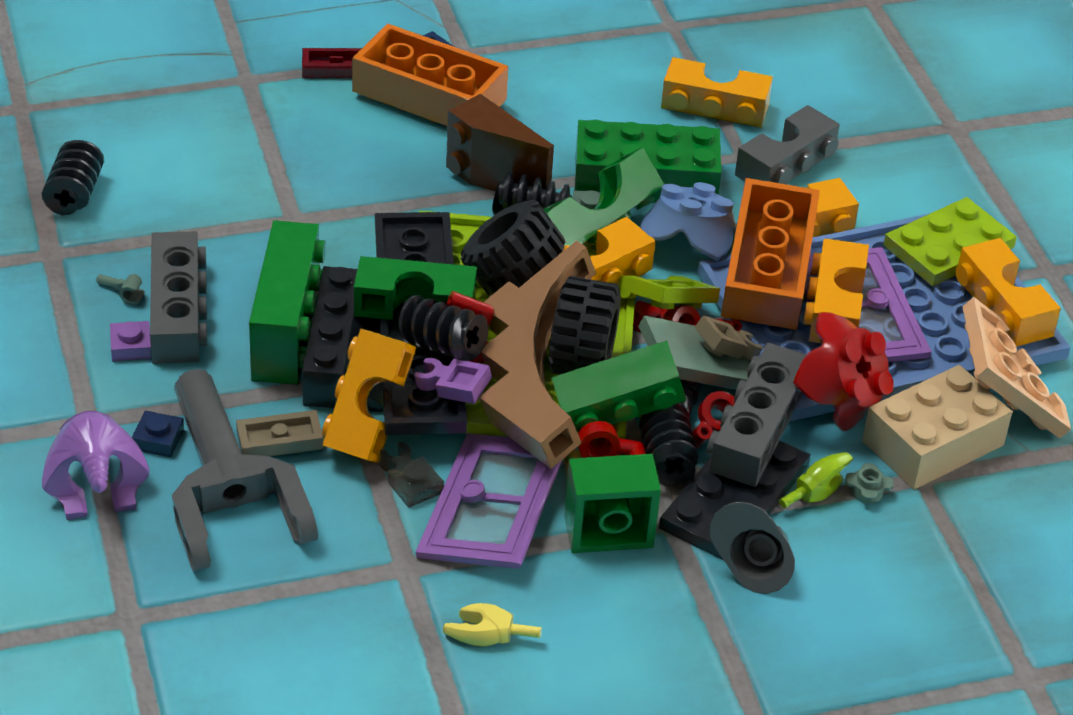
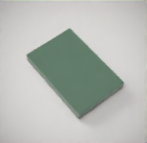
(690, 355)

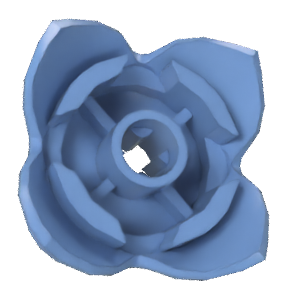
(698, 213)

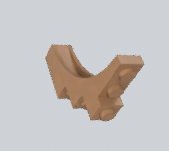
(517, 354)

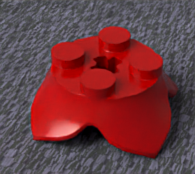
(845, 370)

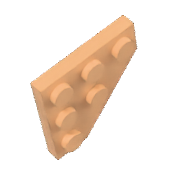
(1011, 371)

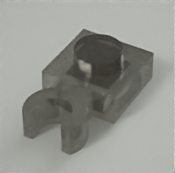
(411, 479)

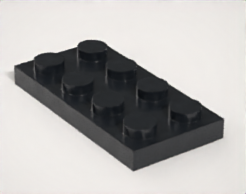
(707, 493)

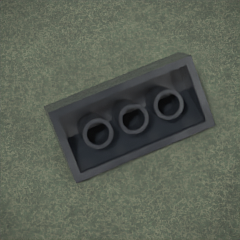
(330, 339)

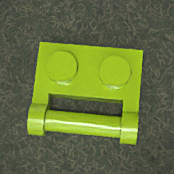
(669, 291)

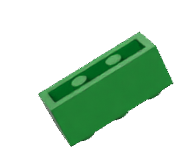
(621, 387)

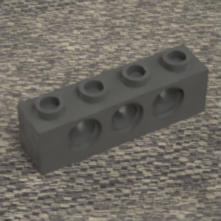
(176, 299)
(758, 417)

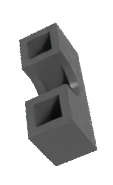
(805, 142)

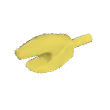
(492, 626)

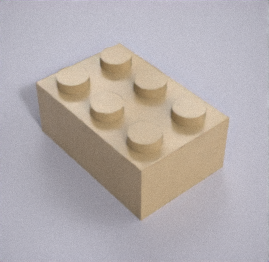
(936, 426)

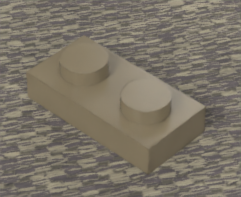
(280, 434)

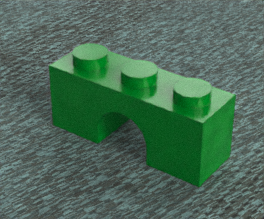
(387, 283)

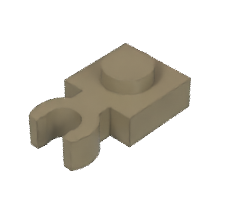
(723, 339)

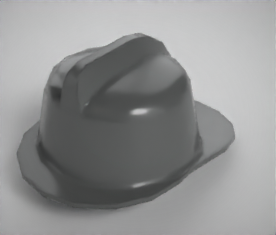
(753, 547)

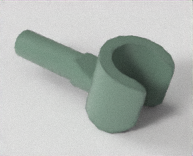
(128, 288)

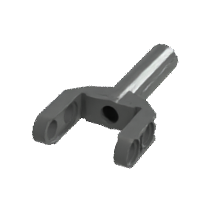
(227, 475)

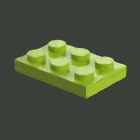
(935, 241)

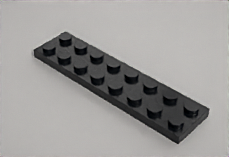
(406, 407)

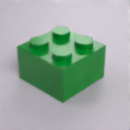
(612, 503)

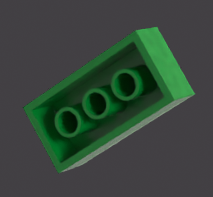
(677, 152)
(285, 302)

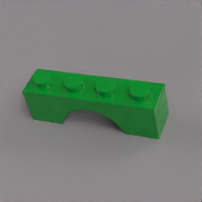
(623, 185)

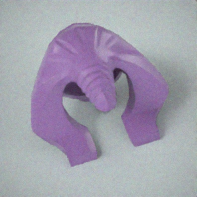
(92, 440)

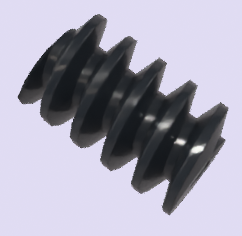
(72, 177)
(511, 193)
(443, 328)
(671, 441)

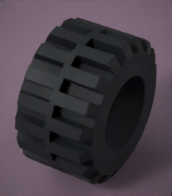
(512, 246)
(583, 324)

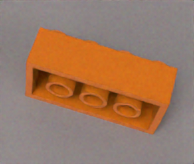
(424, 74)
(770, 254)

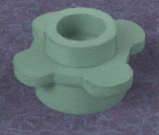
(868, 483)

